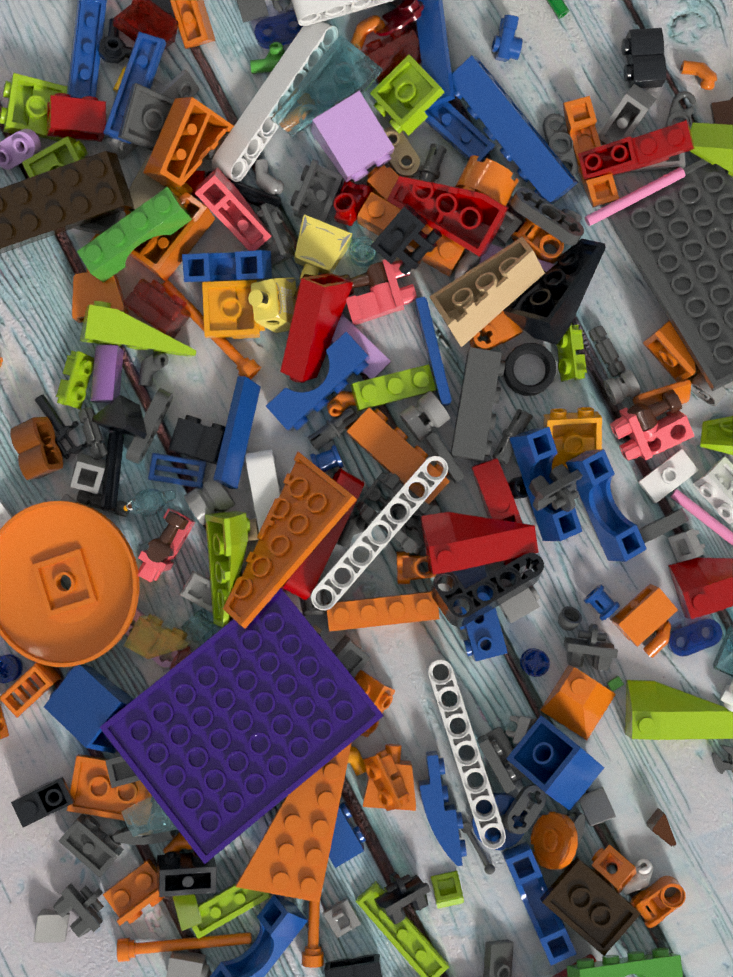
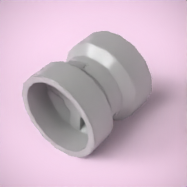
(622, 387)

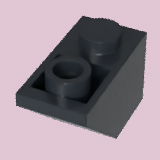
(42, 801)

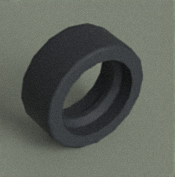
(550, 369)

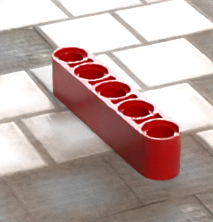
(308, 573)

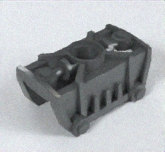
(393, 482)

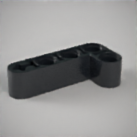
(490, 585)

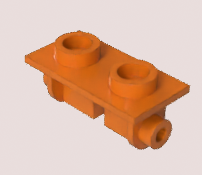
(391, 792)

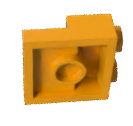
(228, 310)
(573, 432)

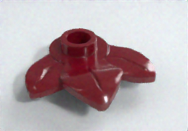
(401, 16)

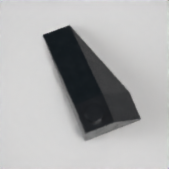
(554, 299)

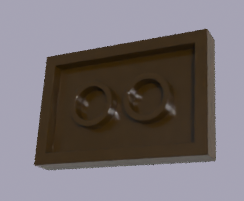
(590, 906)

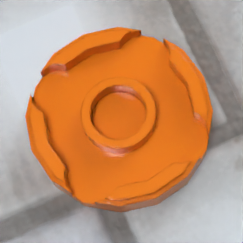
(554, 840)

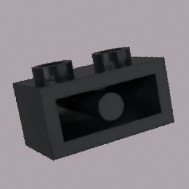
(185, 874)

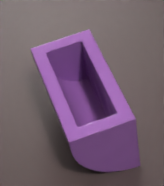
(107, 373)

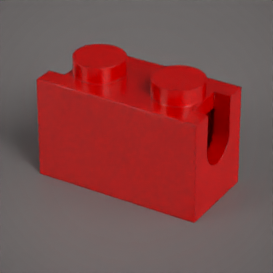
(76, 117)

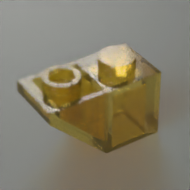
(153, 639)

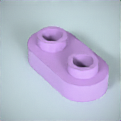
(13, 151)

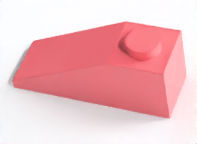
(232, 210)

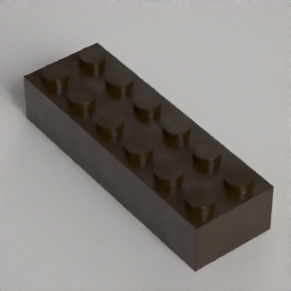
(62, 200)

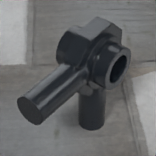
(112, 48)

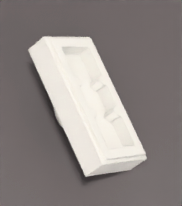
(668, 476)

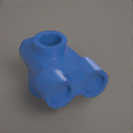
(506, 44)

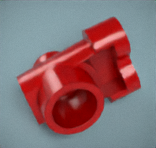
(350, 202)

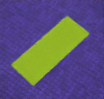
(187, 911)

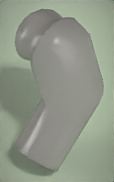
(265, 181)

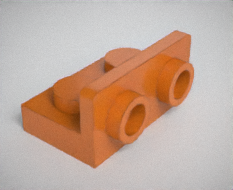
(134, 893)

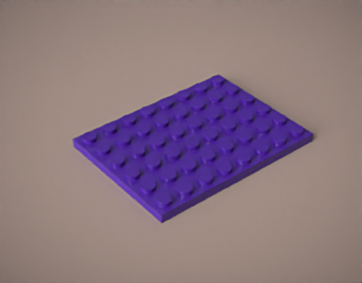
(241, 724)

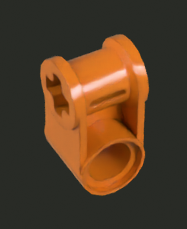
(537, 239)
(498, 331)
(656, 901)

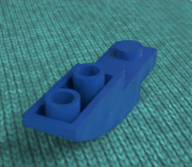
(441, 817)

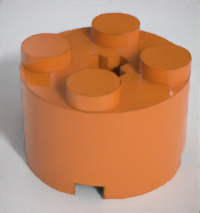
(488, 179)

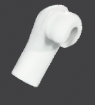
(642, 878)

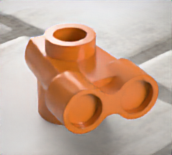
(409, 568)

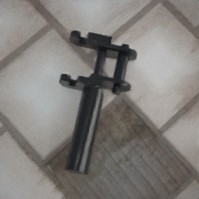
(60, 428)

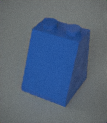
(85, 703)
(555, 763)

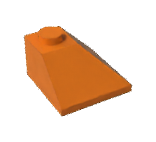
(671, 352)
(578, 702)

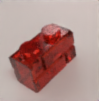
(158, 308)

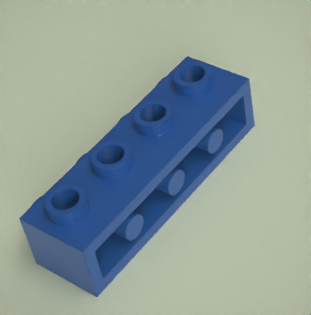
(485, 632)

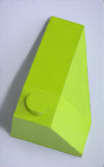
(226, 551)

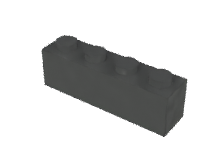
(476, 404)

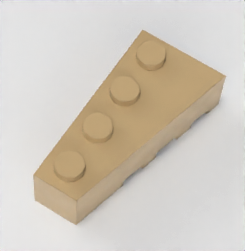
(487, 290)

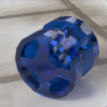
(539, 663)
(12, 666)

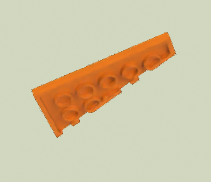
(292, 530)
(299, 838)

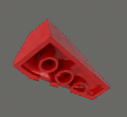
(458, 213)
(469, 541)
(703, 585)

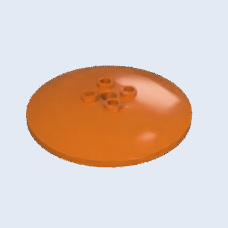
(37, 612)

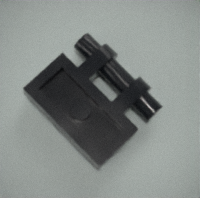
(399, 233)

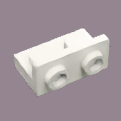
(717, 488)

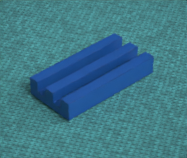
(200, 474)

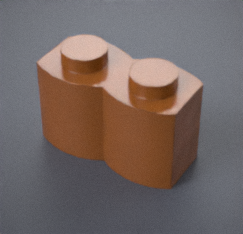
(36, 448)

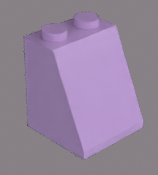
(352, 137)

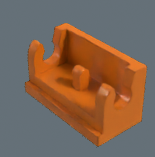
(644, 614)

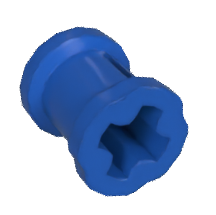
(327, 460)
(601, 602)

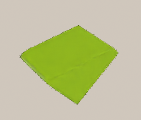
(447, 889)

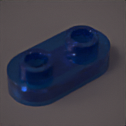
(280, 30)
(693, 637)

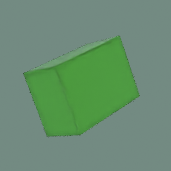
(615, 683)

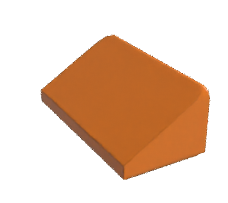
(193, 22)
(681, 388)

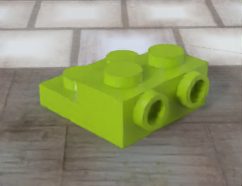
(406, 95)
(28, 104)
(55, 156)

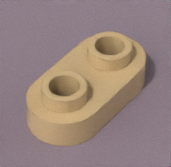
(402, 151)

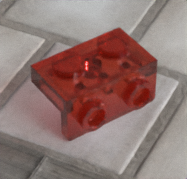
(146, 18)
(393, 50)

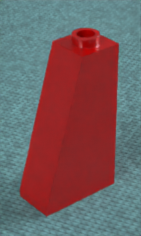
(314, 324)

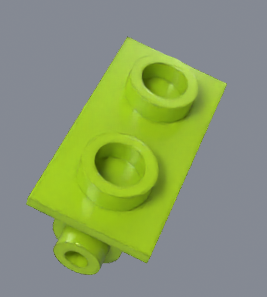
(571, 365)
(79, 368)

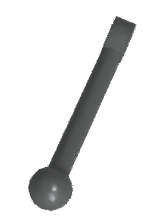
(489, 868)

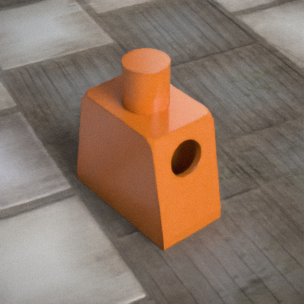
(90, 289)
(405, 771)

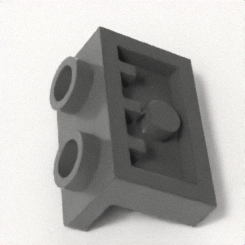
(496, 750)

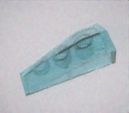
(333, 79)

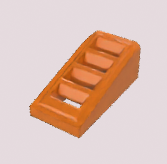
(42, 675)

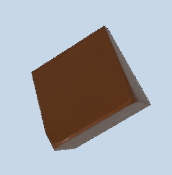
(660, 826)

